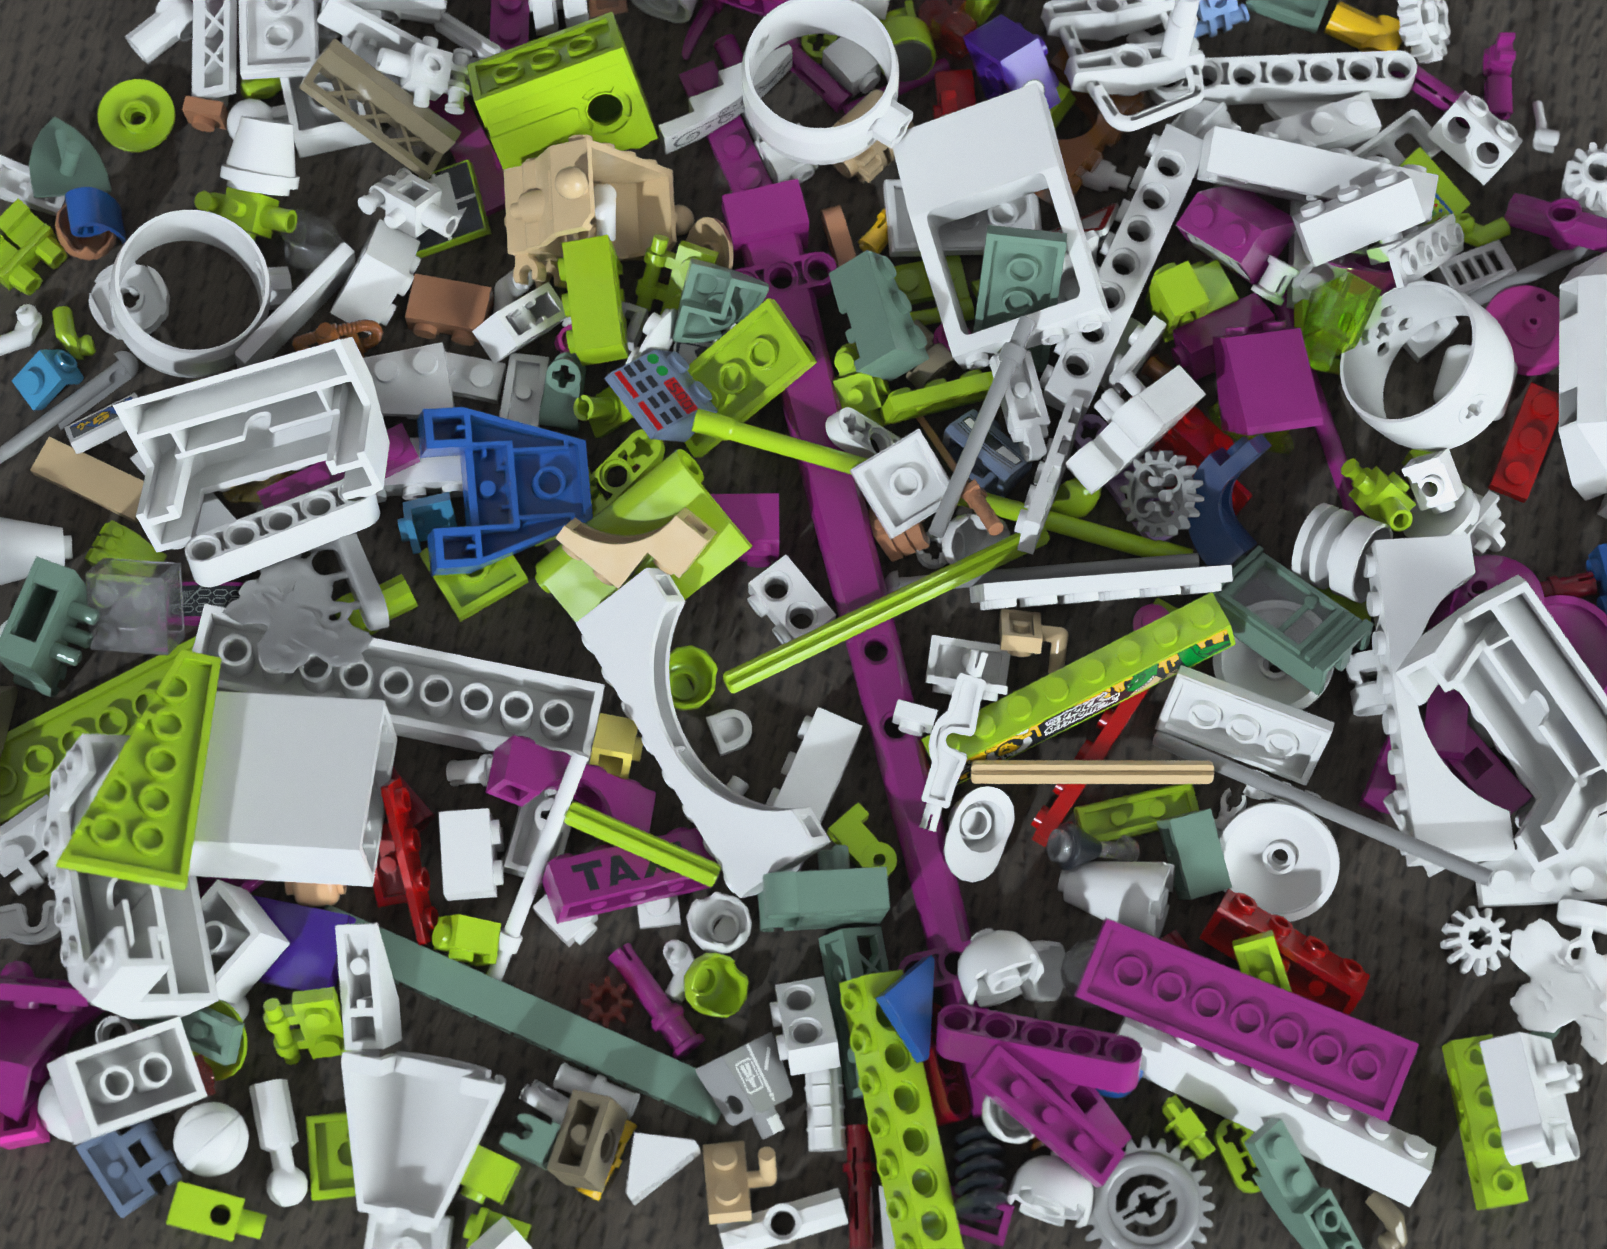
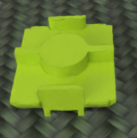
(1186, 1128)

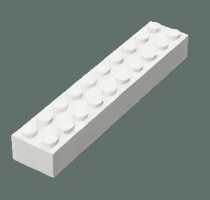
(425, 690)

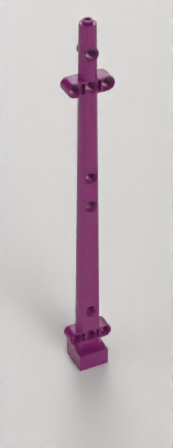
(770, 238)

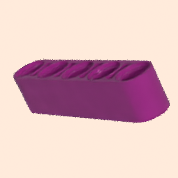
(1041, 1046)

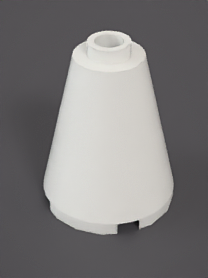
(24, 541)
(1122, 892)

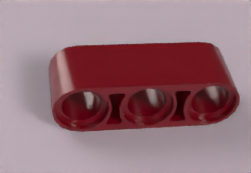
(945, 1082)

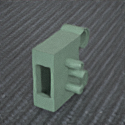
(44, 625)
(824, 897)

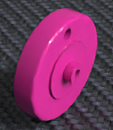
(1532, 326)

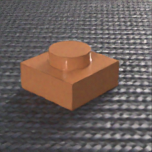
(205, 113)

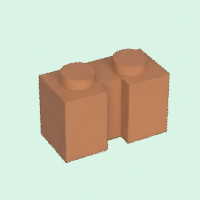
(447, 308)

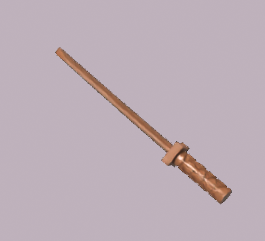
(972, 492)

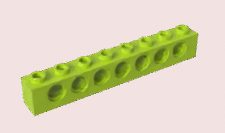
(900, 1122)

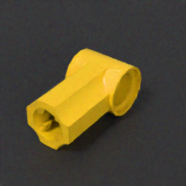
(1363, 29)

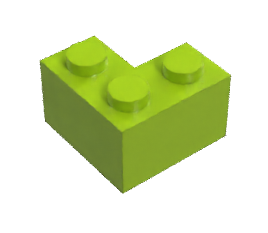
(1187, 293)

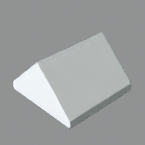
(655, 1161)

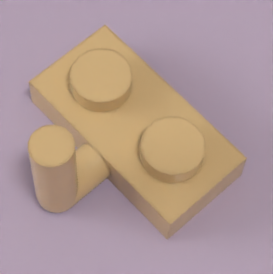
(1023, 634)
(730, 1182)

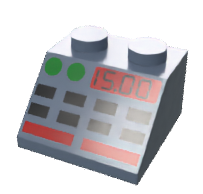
(661, 394)

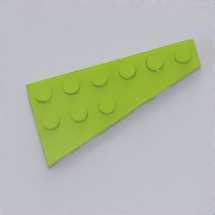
(150, 799)

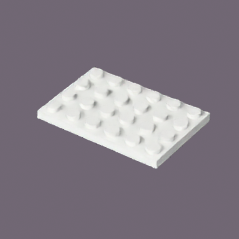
(1108, 586)

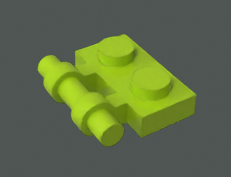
(659, 257)
(319, 1021)

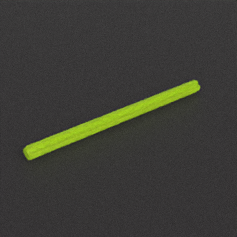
(876, 612)

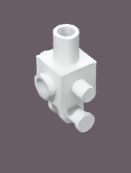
(429, 73)
(409, 204)

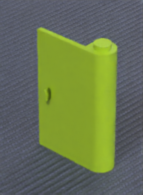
(639, 510)

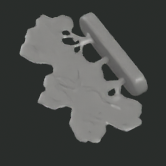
(298, 605)

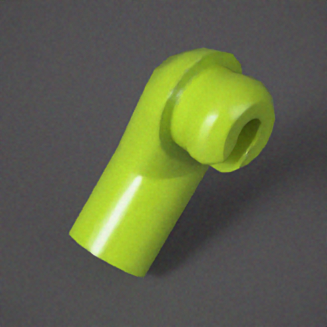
(260, 88)
(67, 335)

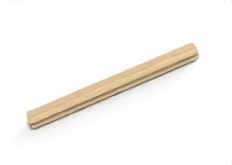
(1092, 772)

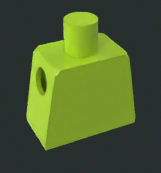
(193, 1207)

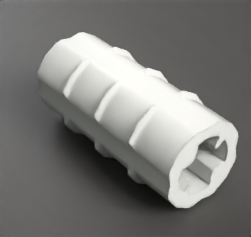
(825, 1110)

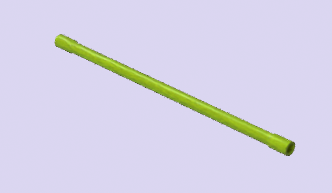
(727, 428)

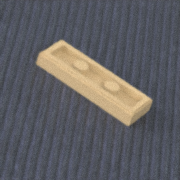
(89, 478)

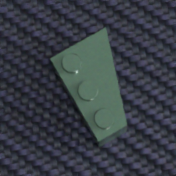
(878, 317)

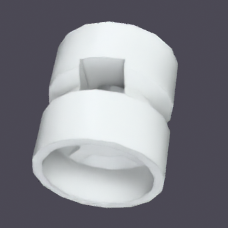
(1365, 695)

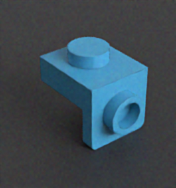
(46, 376)
(423, 516)

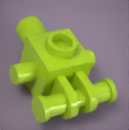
(249, 210)
(857, 389)
(1380, 495)

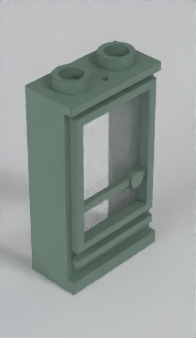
(1290, 620)

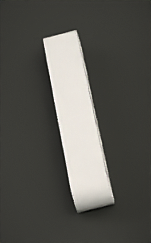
(1299, 70)

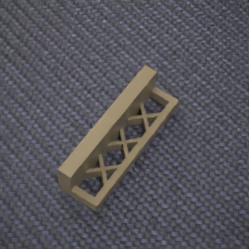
(383, 103)

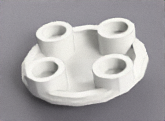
(659, 334)

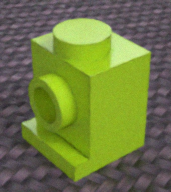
(467, 939)

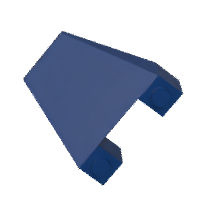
(515, 483)

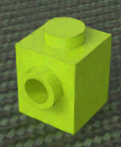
(488, 1176)

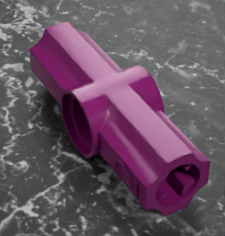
(1560, 221)

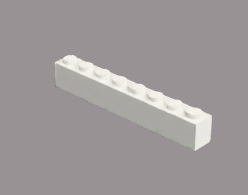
(1320, 1127)

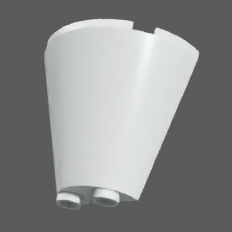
(413, 1130)

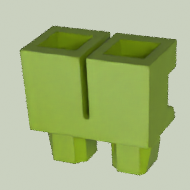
(34, 243)

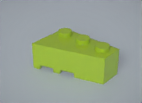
(594, 300)

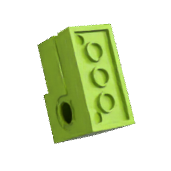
(560, 89)

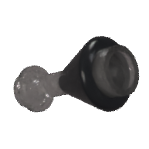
(1073, 847)

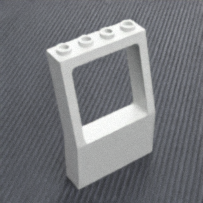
(977, 163)

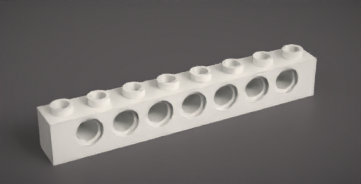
(1182, 155)

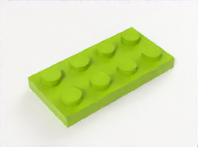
(749, 367)

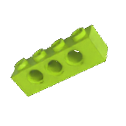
(1491, 1175)

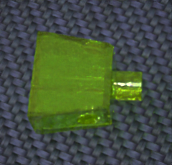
(1337, 318)

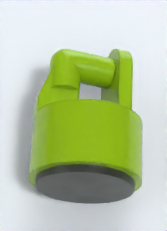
(911, 41)

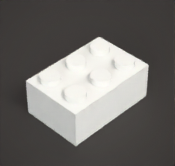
(126, 1080)

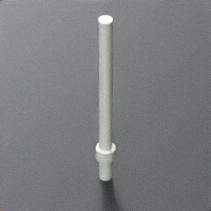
(510, 935)

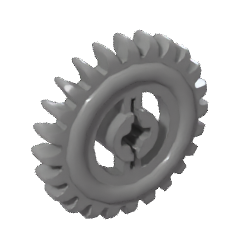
(1181, 1185)

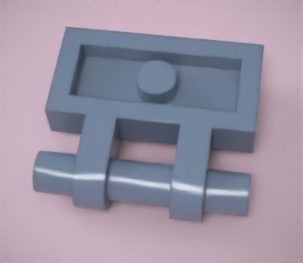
(120, 1173)

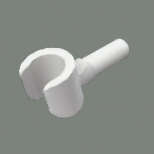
(1544, 138)

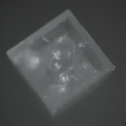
(137, 605)

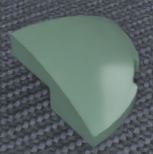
(714, 301)

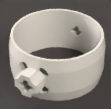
(825, 146)
(201, 226)
(1483, 382)

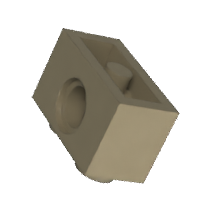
(587, 1140)

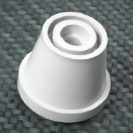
(262, 157)

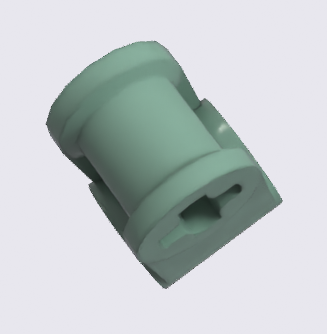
(560, 393)

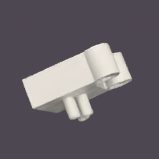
(1133, 425)
(1531, 1098)

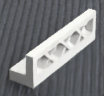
(214, 49)

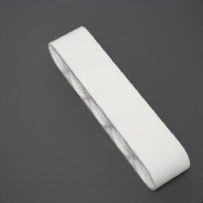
(278, 534)

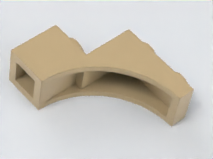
(619, 556)

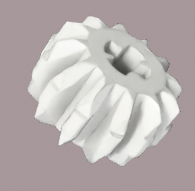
(1485, 955)

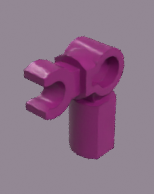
(1497, 68)

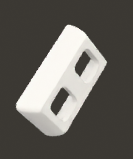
(1384, 142)

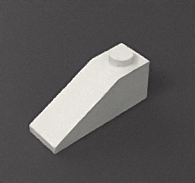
(366, 989)

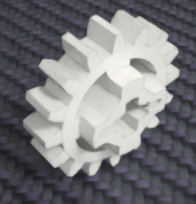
(1424, 28)

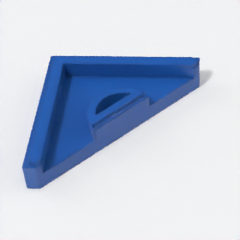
(910, 1007)

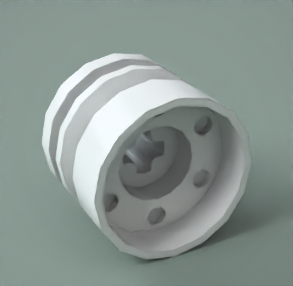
(1332, 550)

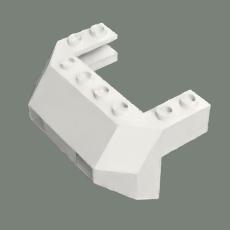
(1584, 375)
(253, 427)
(1534, 704)
(123, 940)

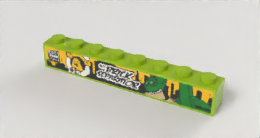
(1095, 683)

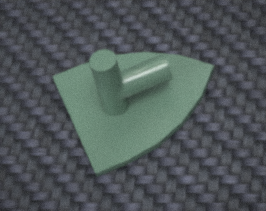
(64, 161)

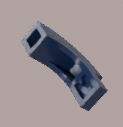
(1217, 531)

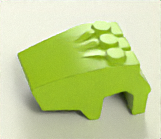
(121, 543)

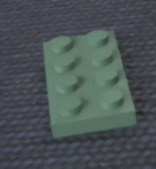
(1019, 278)

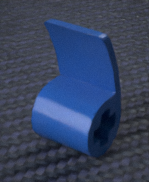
(93, 213)

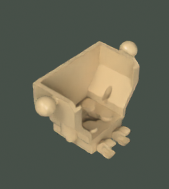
(553, 203)

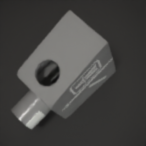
(749, 1084)

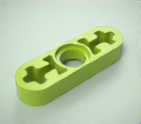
(615, 459)

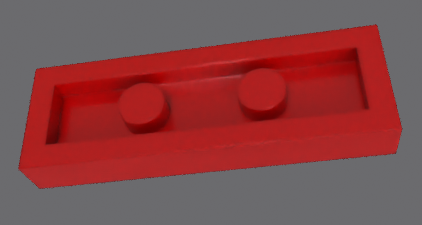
(1526, 443)

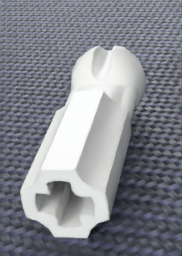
(277, 1135)

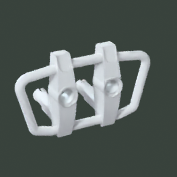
(1130, 66)

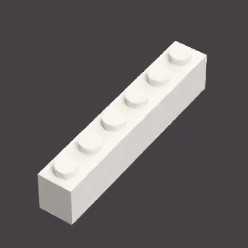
(1297, 168)

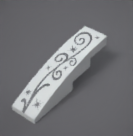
(723, 103)

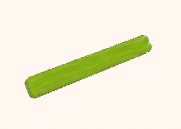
(642, 844)

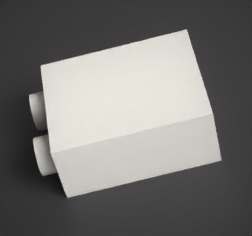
(294, 789)

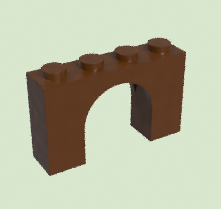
(1086, 151)

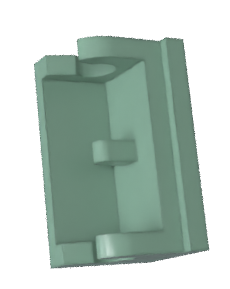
(1196, 852)
(538, 1144)

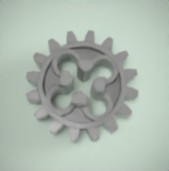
(1142, 487)

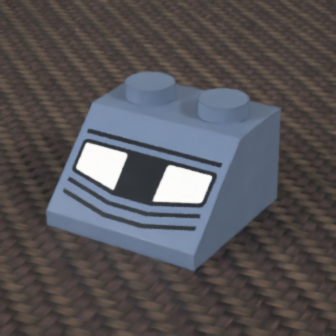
(999, 460)

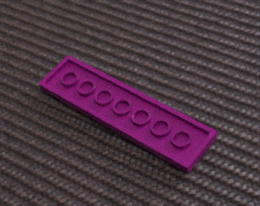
(1246, 1019)

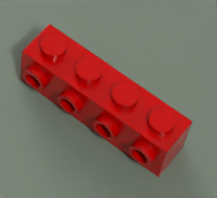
(1308, 962)

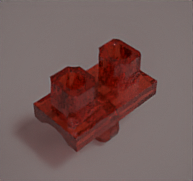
(948, 25)

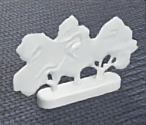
(1562, 986)

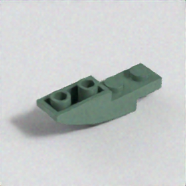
(1293, 1193)

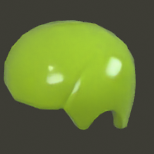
(1074, 499)
(699, 668)
(715, 985)

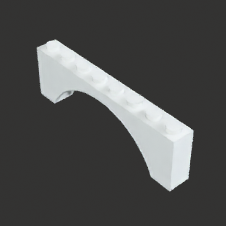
(1406, 587)
(633, 644)

